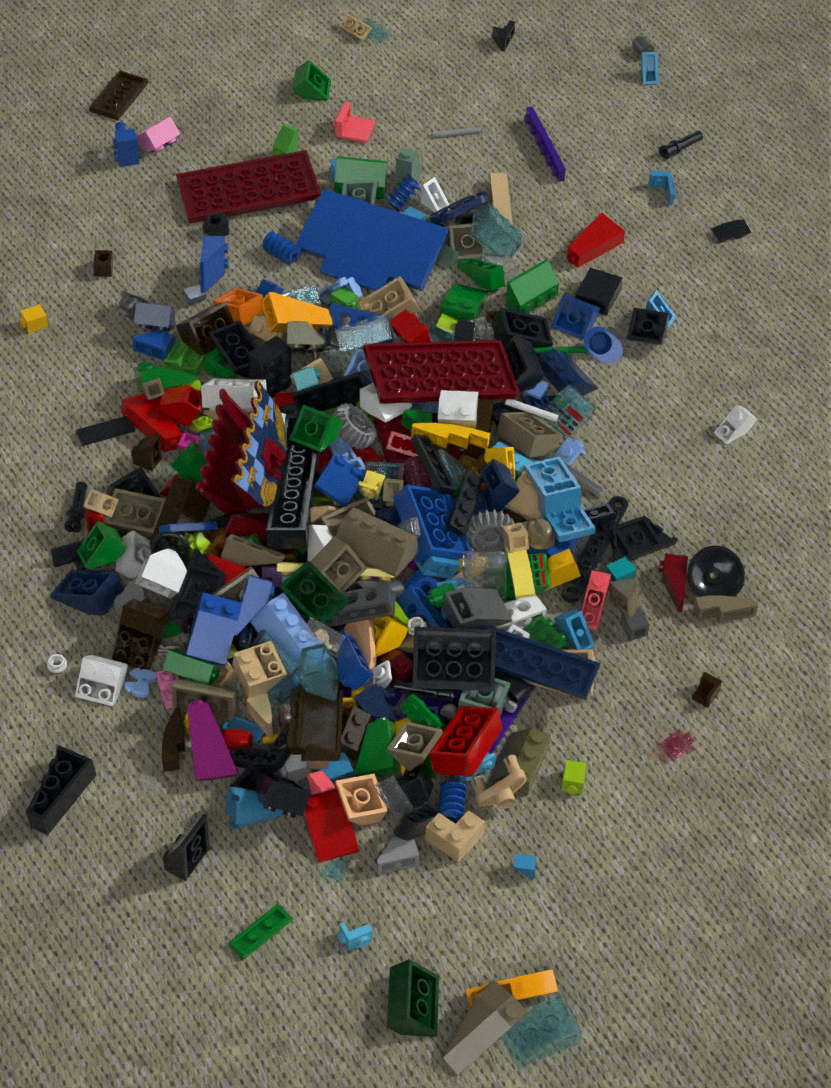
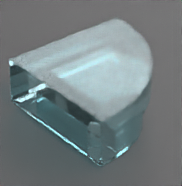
(336, 870)

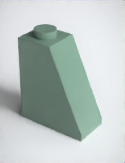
(407, 162)

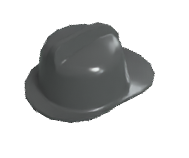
(128, 303)

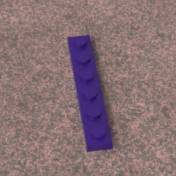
(546, 146)

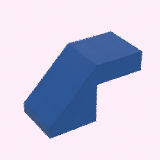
(267, 286)

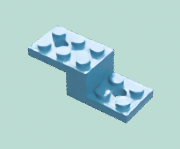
(559, 499)

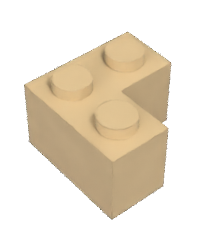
(455, 838)

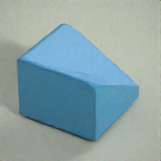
(525, 865)

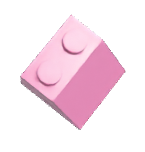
(158, 134)

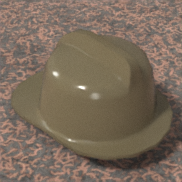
(539, 533)

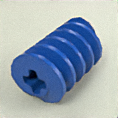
(403, 193)
(281, 248)
(452, 800)

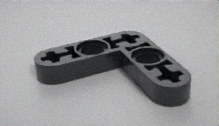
(270, 760)

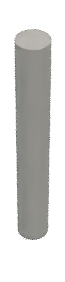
(456, 132)

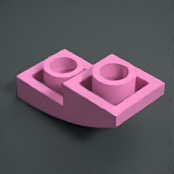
(165, 681)

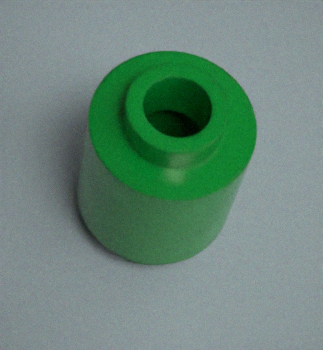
(437, 594)

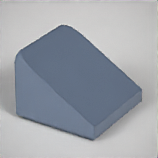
(194, 295)

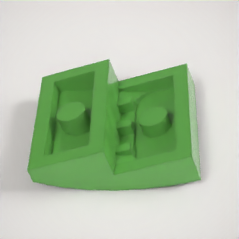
(185, 358)

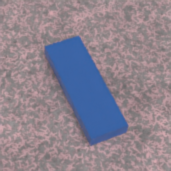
(189, 527)

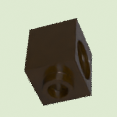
(103, 263)

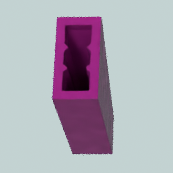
(208, 747)

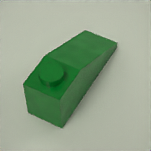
(483, 273)

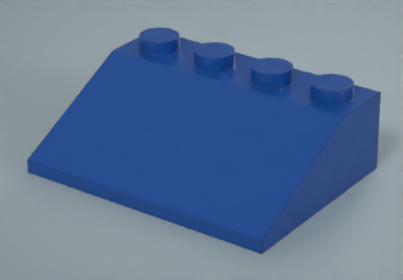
(432, 514)

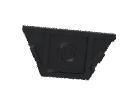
(638, 539)
(200, 578)

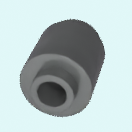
(641, 44)

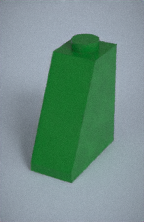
(189, 667)
(373, 753)

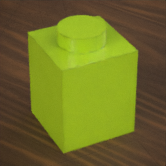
(574, 777)

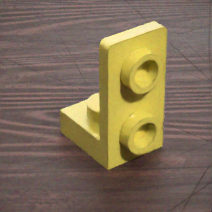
(371, 484)

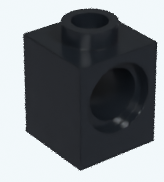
(216, 225)

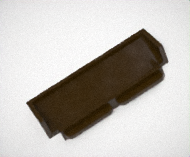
(316, 725)

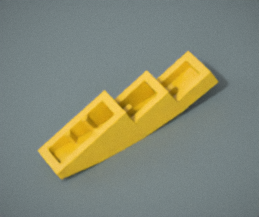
(443, 434)

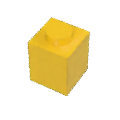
(33, 319)

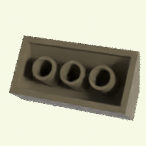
(377, 541)

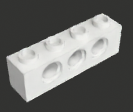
(523, 612)

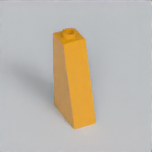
(280, 309)

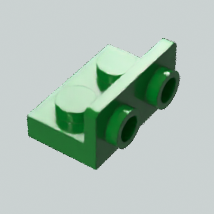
(543, 631)
(419, 713)

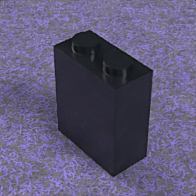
(599, 289)

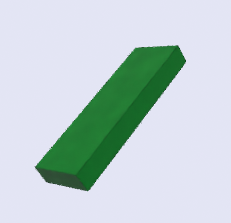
(260, 931)

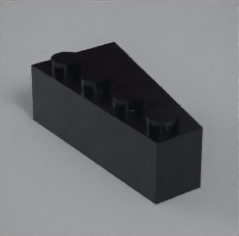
(63, 784)

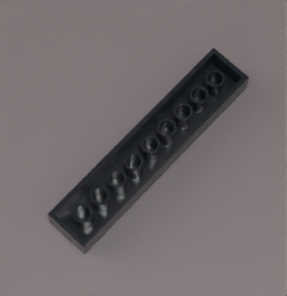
(294, 495)

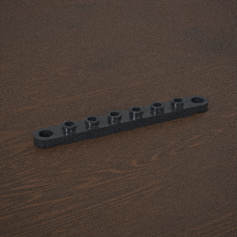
(593, 552)

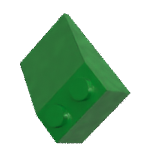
(463, 302)
(168, 376)

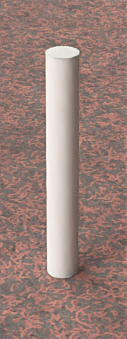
(533, 410)

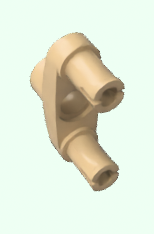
(502, 791)

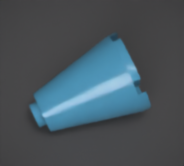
(246, 809)

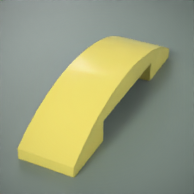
(520, 573)

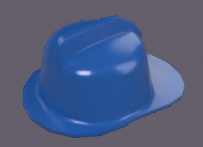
(603, 345)

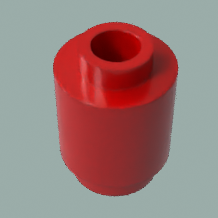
(237, 738)

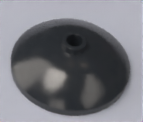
(723, 564)

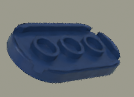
(458, 207)

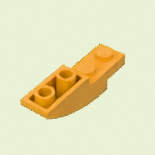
(522, 987)

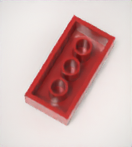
(466, 741)

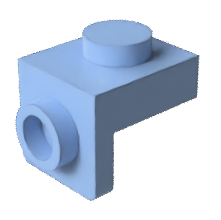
(350, 284)
(570, 450)

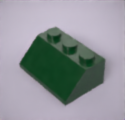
(413, 1000)

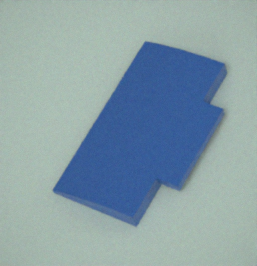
(370, 242)

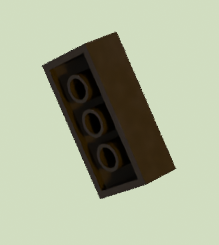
(181, 505)

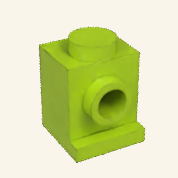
(196, 541)

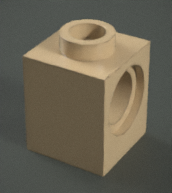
(101, 502)
(515, 537)

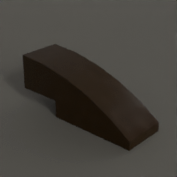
(173, 742)

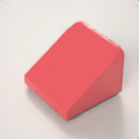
(319, 782)

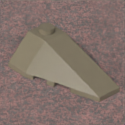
(487, 1020)

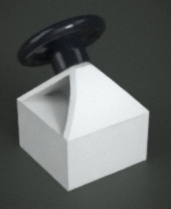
(164, 569)

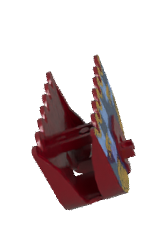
(250, 442)

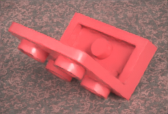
(352, 127)

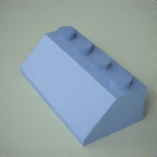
(283, 625)

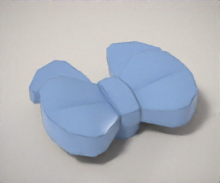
(140, 688)

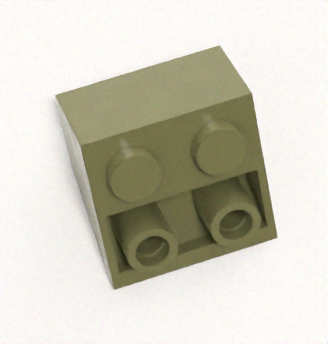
(303, 333)

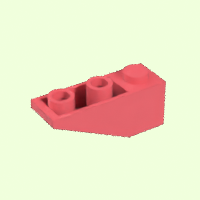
(595, 598)

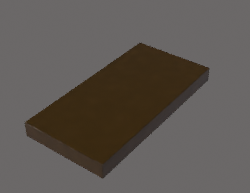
(118, 95)

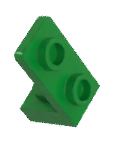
(213, 366)

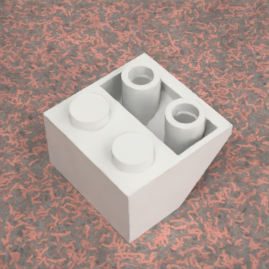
(385, 412)
(100, 679)

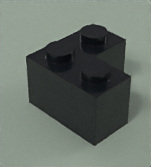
(417, 785)

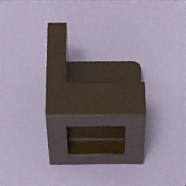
(708, 690)

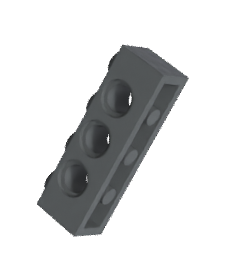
(365, 605)

